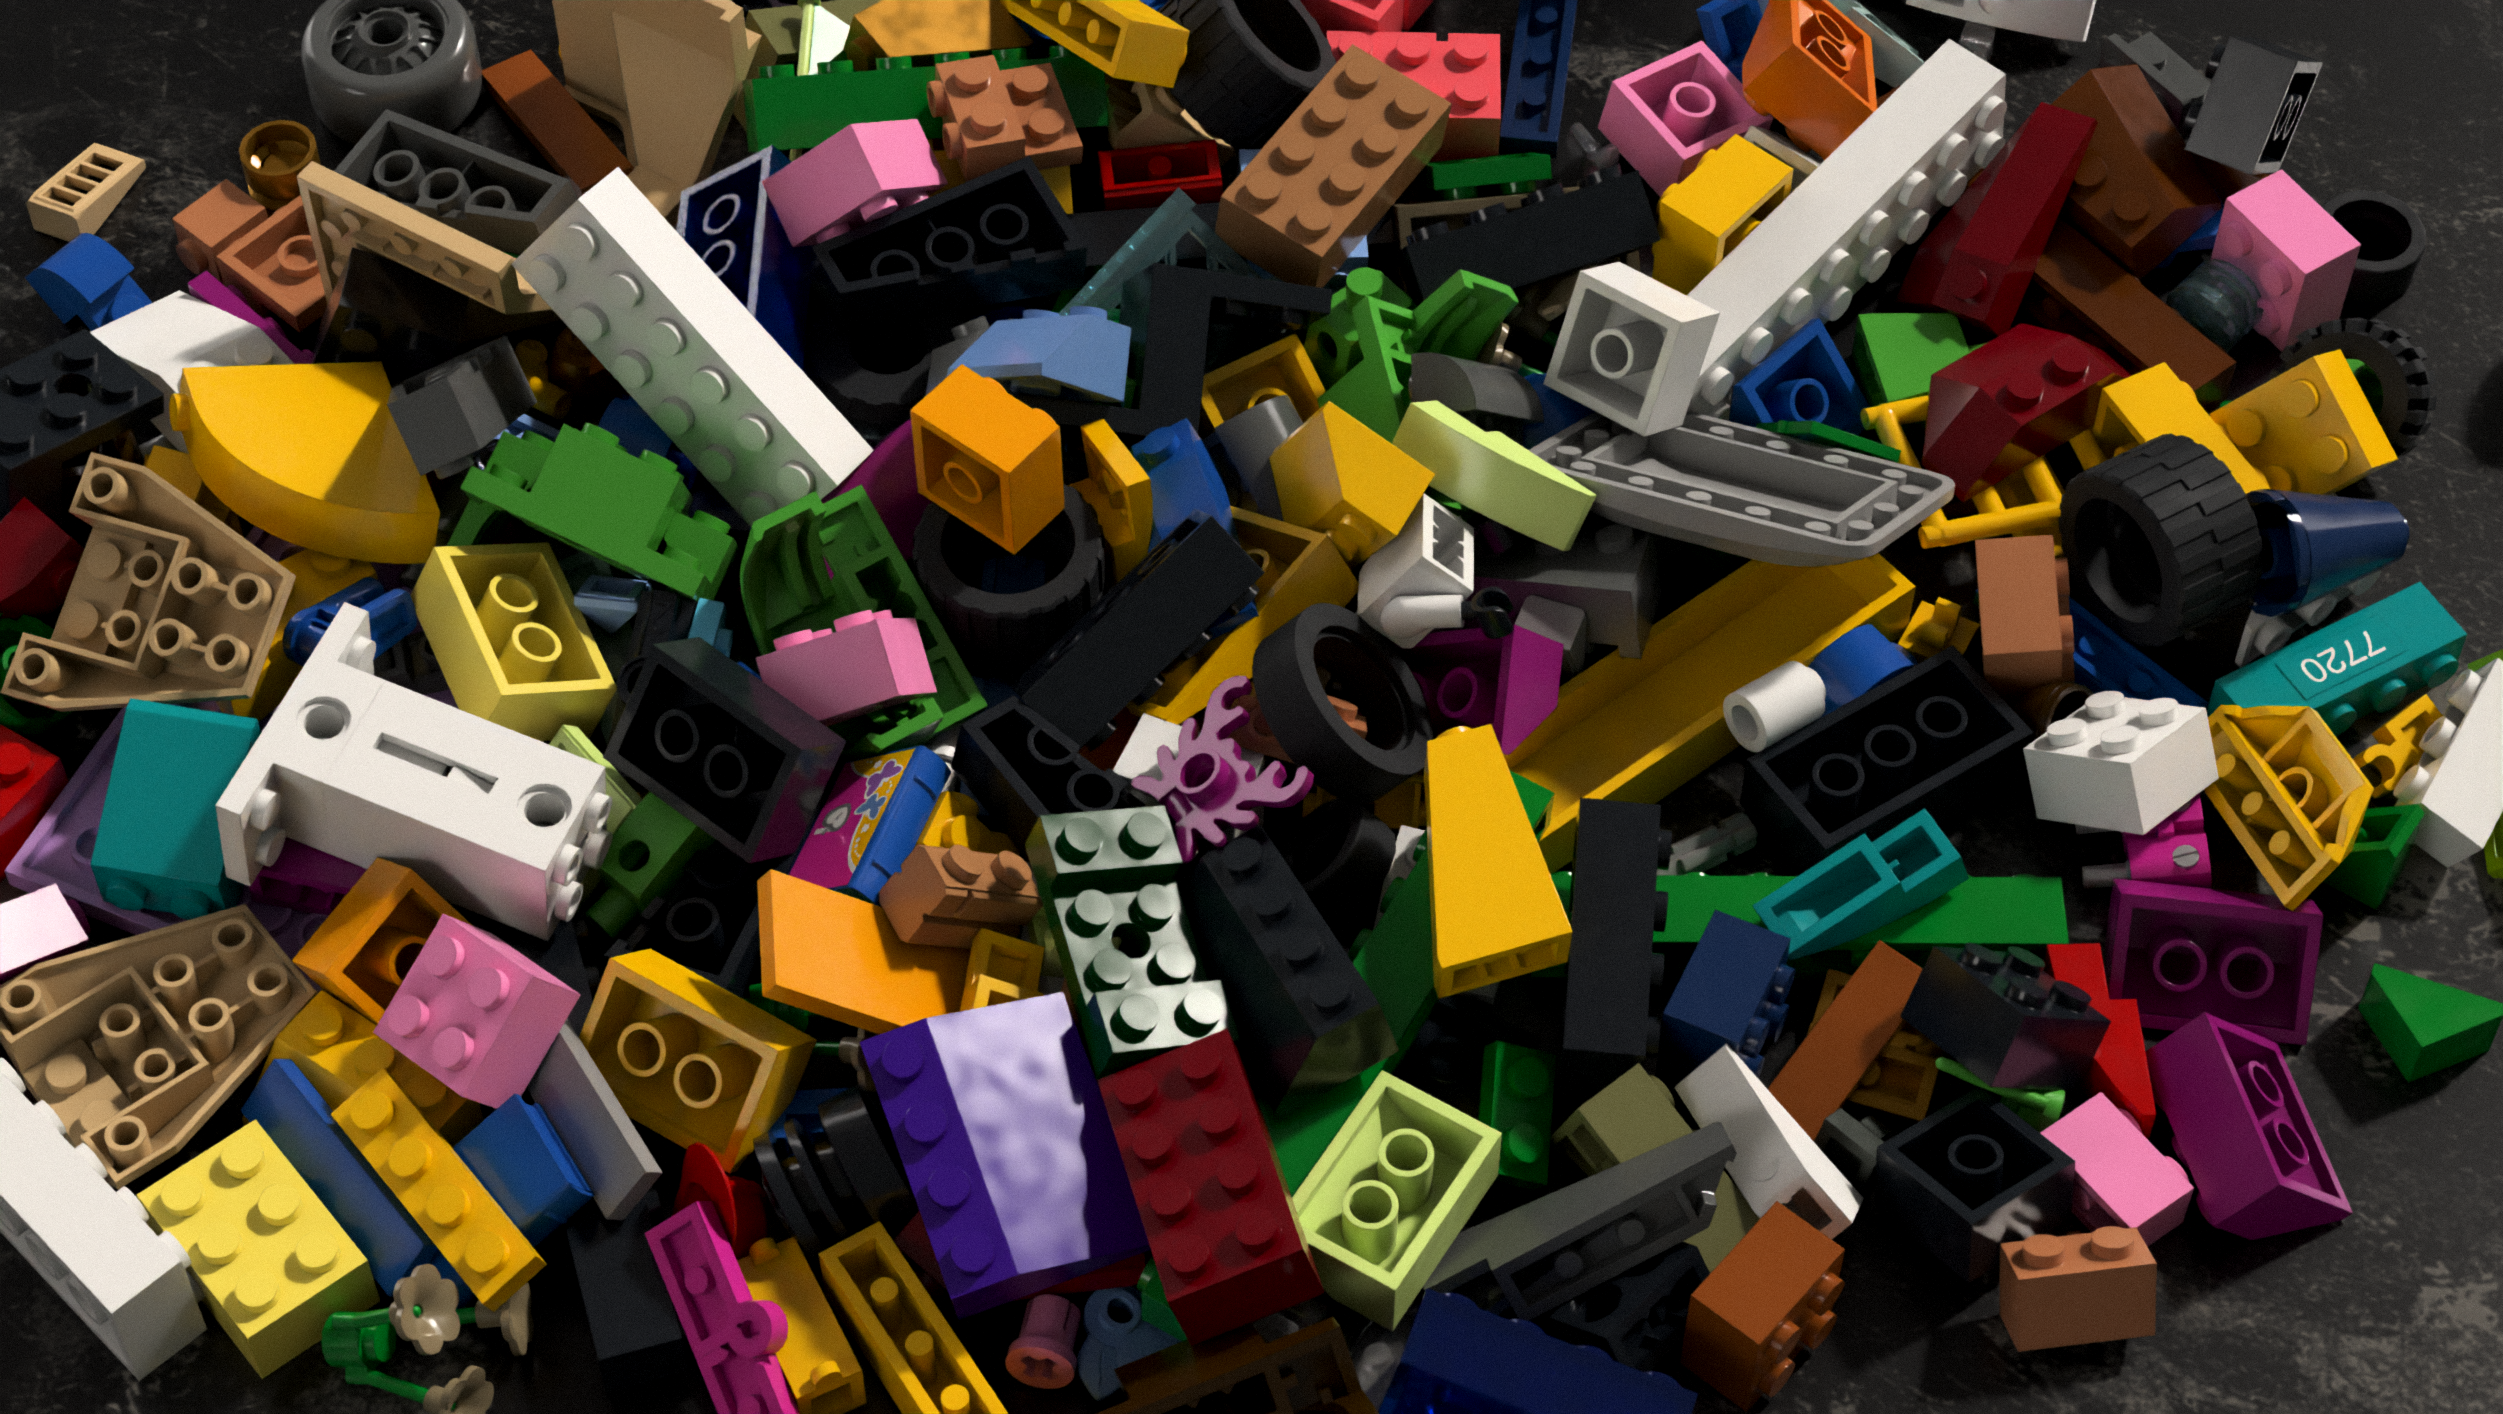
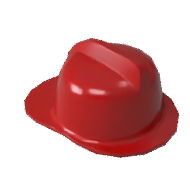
(738, 1201)

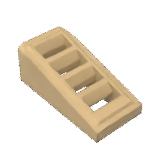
(50, 202)

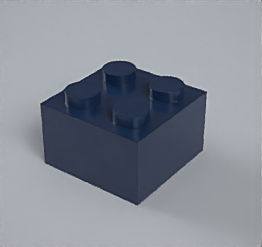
(1726, 995)

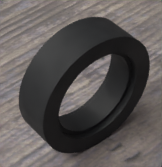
(1310, 725)

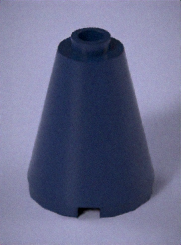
(2320, 545)

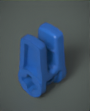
(390, 618)

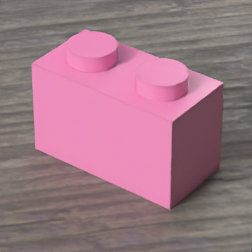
(2119, 1172)

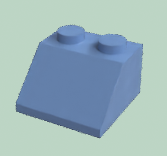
(1055, 355)

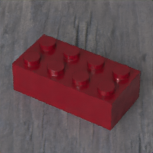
(1209, 1188)

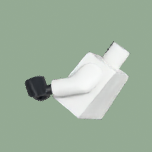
(1429, 573)

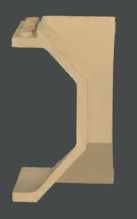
(645, 65)

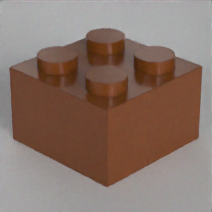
(1763, 1307)

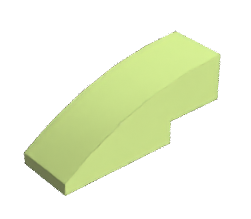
(1494, 475)

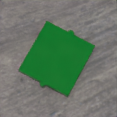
(1831, 436)

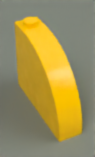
(309, 457)

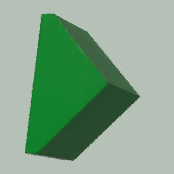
(2378, 853)
(2427, 1022)

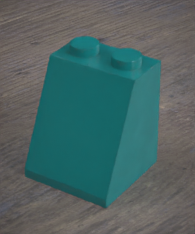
(159, 814)

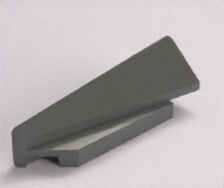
(1588, 1229)

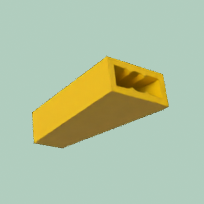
(1487, 875)

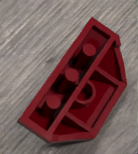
(2012, 404)

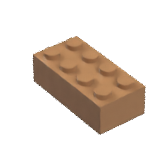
(1332, 170)

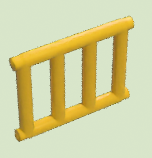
(1992, 517)

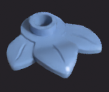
(1114, 1343)

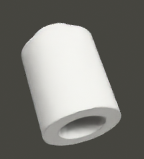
(1774, 705)

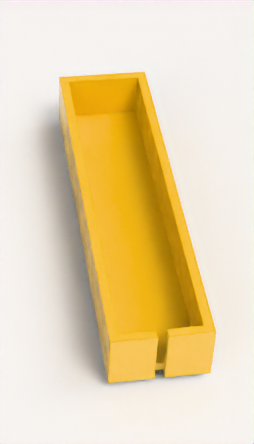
(1659, 720)

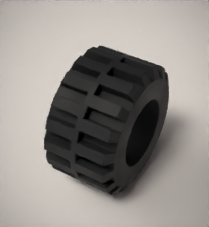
(2392, 359)

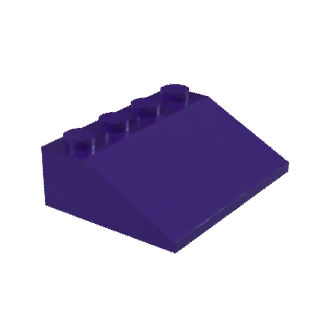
(1006, 1148)

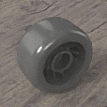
(393, 57)

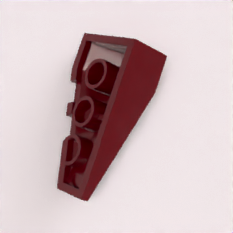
(1997, 230)
(34, 563)

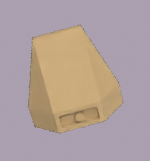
(158, 606)
(150, 1032)

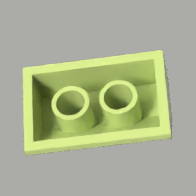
(1393, 1196)

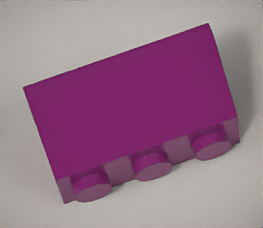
(1486, 681)
(2215, 955)
(2243, 1131)

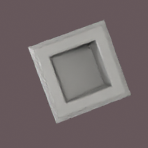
(1560, 623)

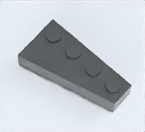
(460, 406)

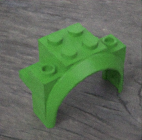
(1449, 322)
(601, 503)
(791, 591)

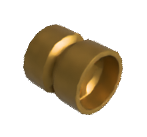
(273, 158)

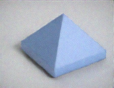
(610, 600)

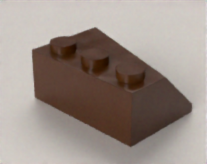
(2137, 182)

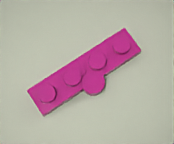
(726, 1328)

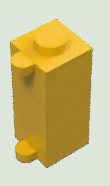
(816, 1352)

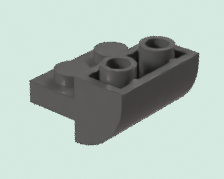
(1477, 391)
(1244, 449)

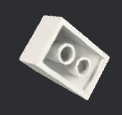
(185, 334)

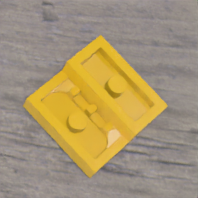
(1119, 495)

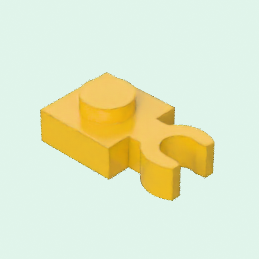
(2399, 743)

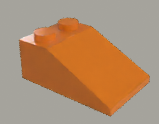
(1810, 73)

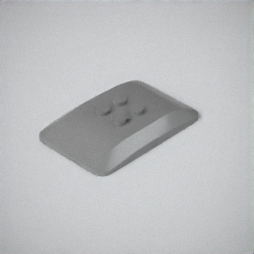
(1746, 489)

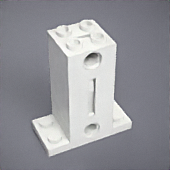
(419, 784)

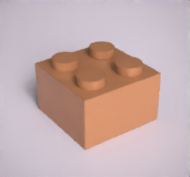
(2023, 614)

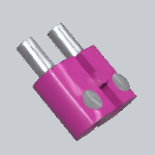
(2167, 854)

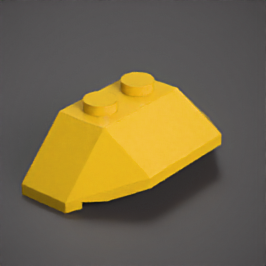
(2287, 793)

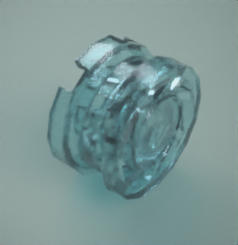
(2218, 302)

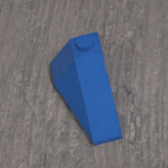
(1185, 480)

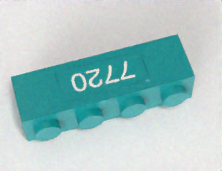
(2354, 663)

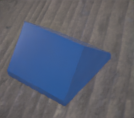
(1801, 383)

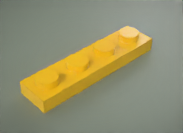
(438, 1190)

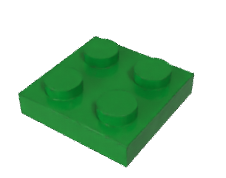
(1504, 172)

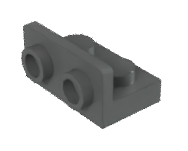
(2167, 73)

